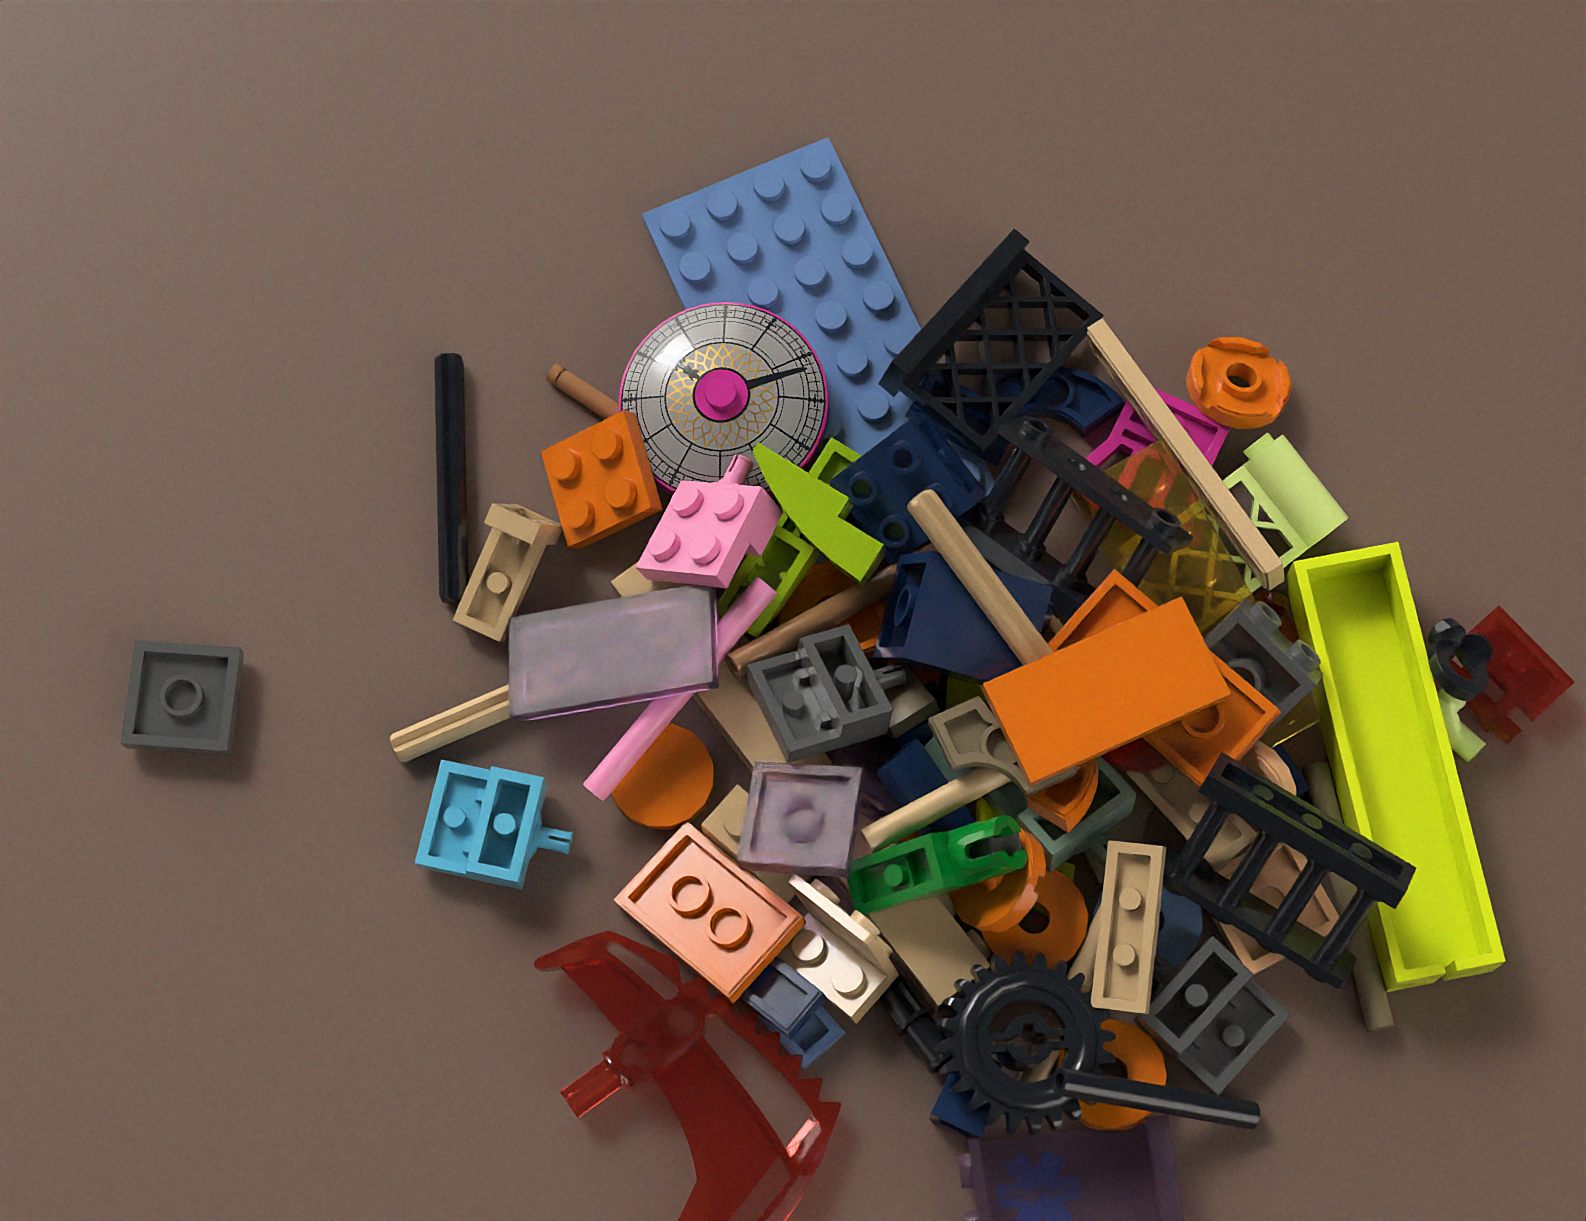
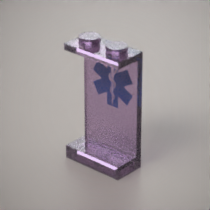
(1075, 1176)

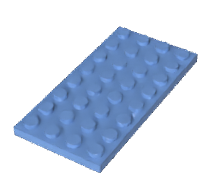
(804, 250)

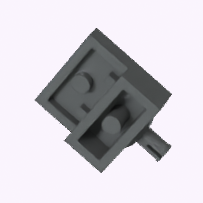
(823, 694)
(1210, 1014)

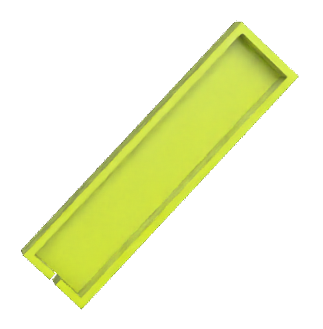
(1395, 762)

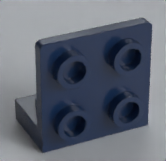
(895, 472)

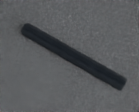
(451, 477)

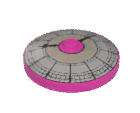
(718, 386)

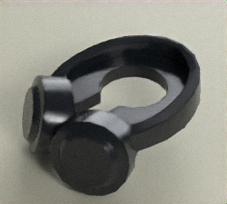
(1472, 650)

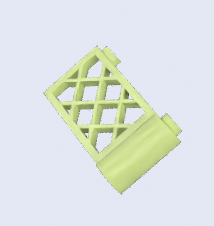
(1287, 496)

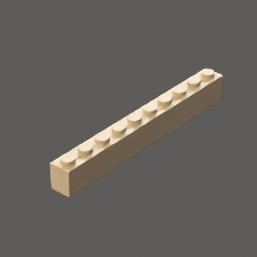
(920, 932)

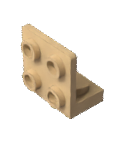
(839, 951)

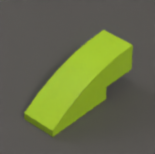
(820, 516)

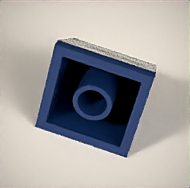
(942, 629)

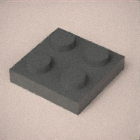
(182, 698)

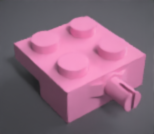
(710, 529)

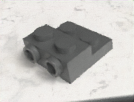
(1264, 657)

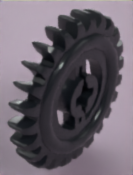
(973, 1046)

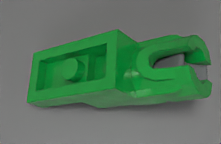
(936, 864)

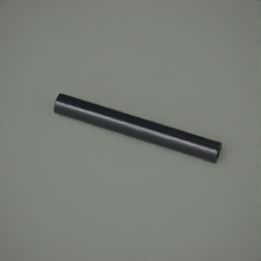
(1155, 1098)

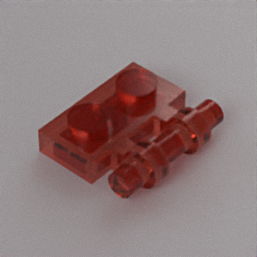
(1520, 670)

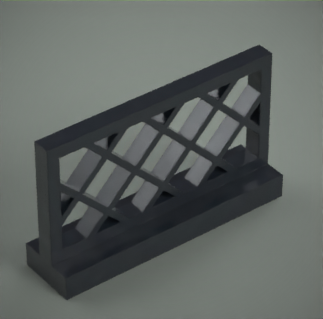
(952, 323)

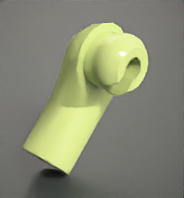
(1461, 738)

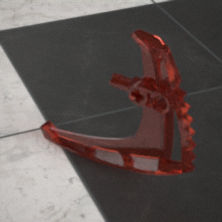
(721, 1121)

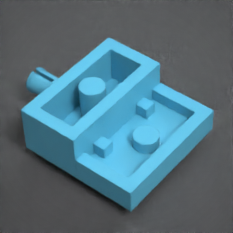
(486, 824)

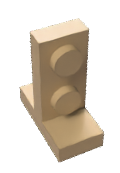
(505, 568)

